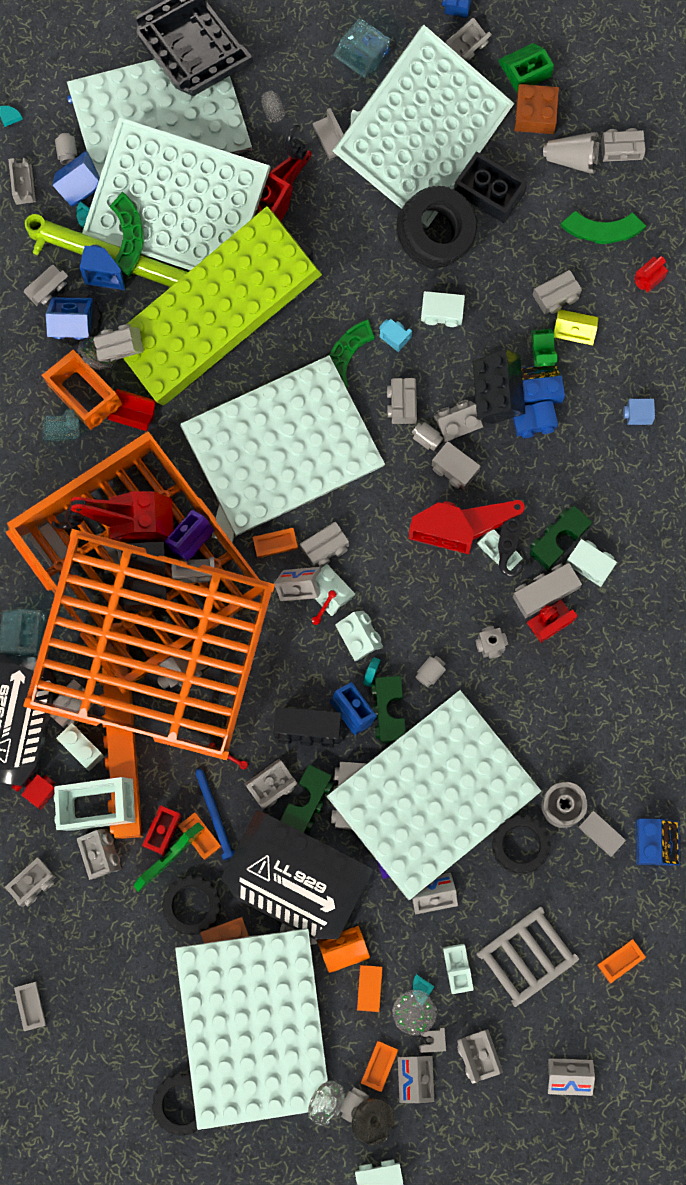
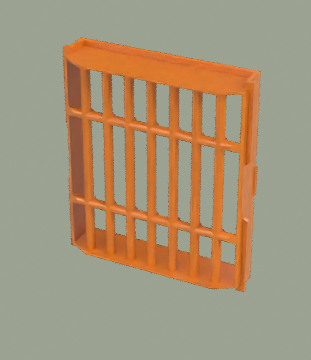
(83, 486)
(105, 633)

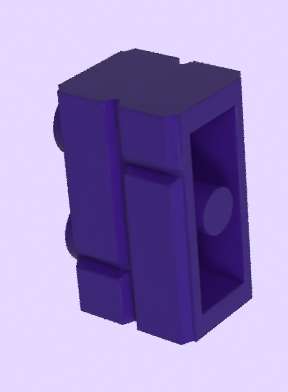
(189, 535)

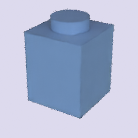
(639, 412)

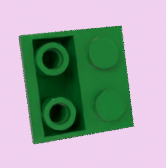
(527, 66)

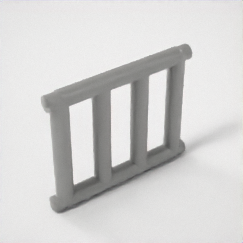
(535, 985)

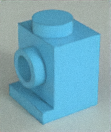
(394, 334)

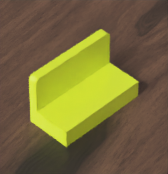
(575, 327)

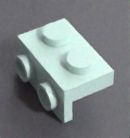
(327, 581)
(359, 634)

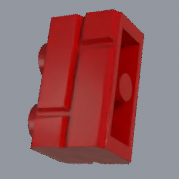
(162, 830)

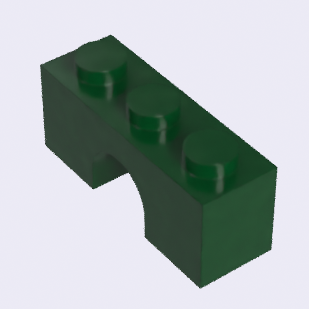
(571, 523)
(387, 690)
(317, 784)

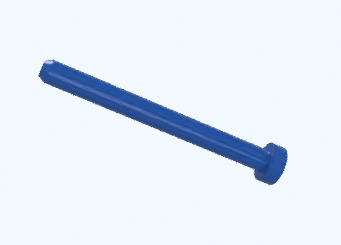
(228, 852)

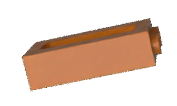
(72, 364)

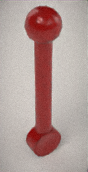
(317, 619)
(242, 764)

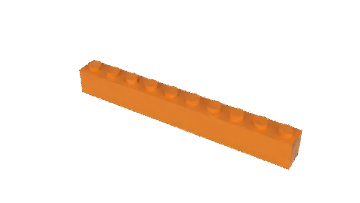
(121, 748)

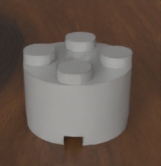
(552, 808)

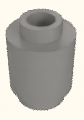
(66, 148)
(427, 436)
(430, 671)
(352, 1100)

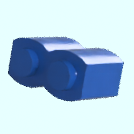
(538, 418)

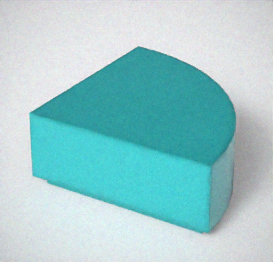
(9, 115)
(82, 213)
(371, 671)
(422, 985)

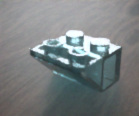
(362, 48)
(21, 632)

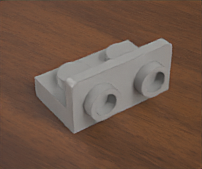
(99, 853)

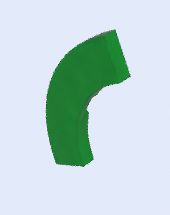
(603, 231)
(132, 233)
(348, 345)
(183, 842)

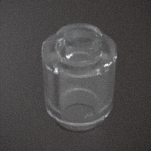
(272, 106)

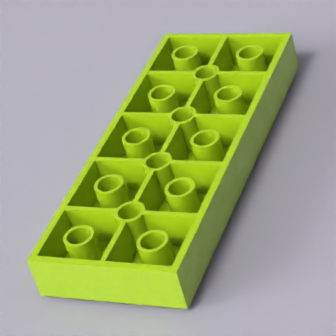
(219, 305)

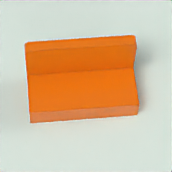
(344, 951)

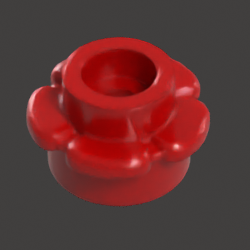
(548, 614)

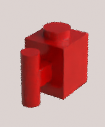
(651, 274)
(38, 790)

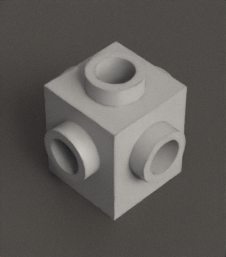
(488, 649)

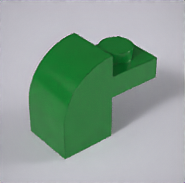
(543, 348)

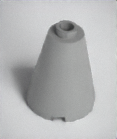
(574, 152)

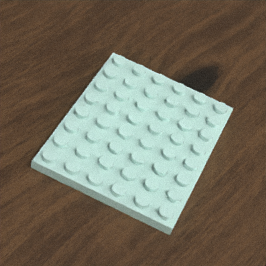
(149, 98)
(423, 122)
(182, 190)
(282, 445)
(434, 794)
(251, 1027)

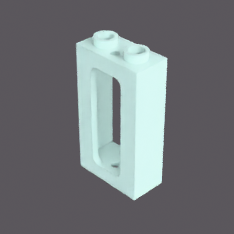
(65, 809)

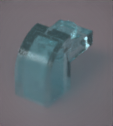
(61, 427)

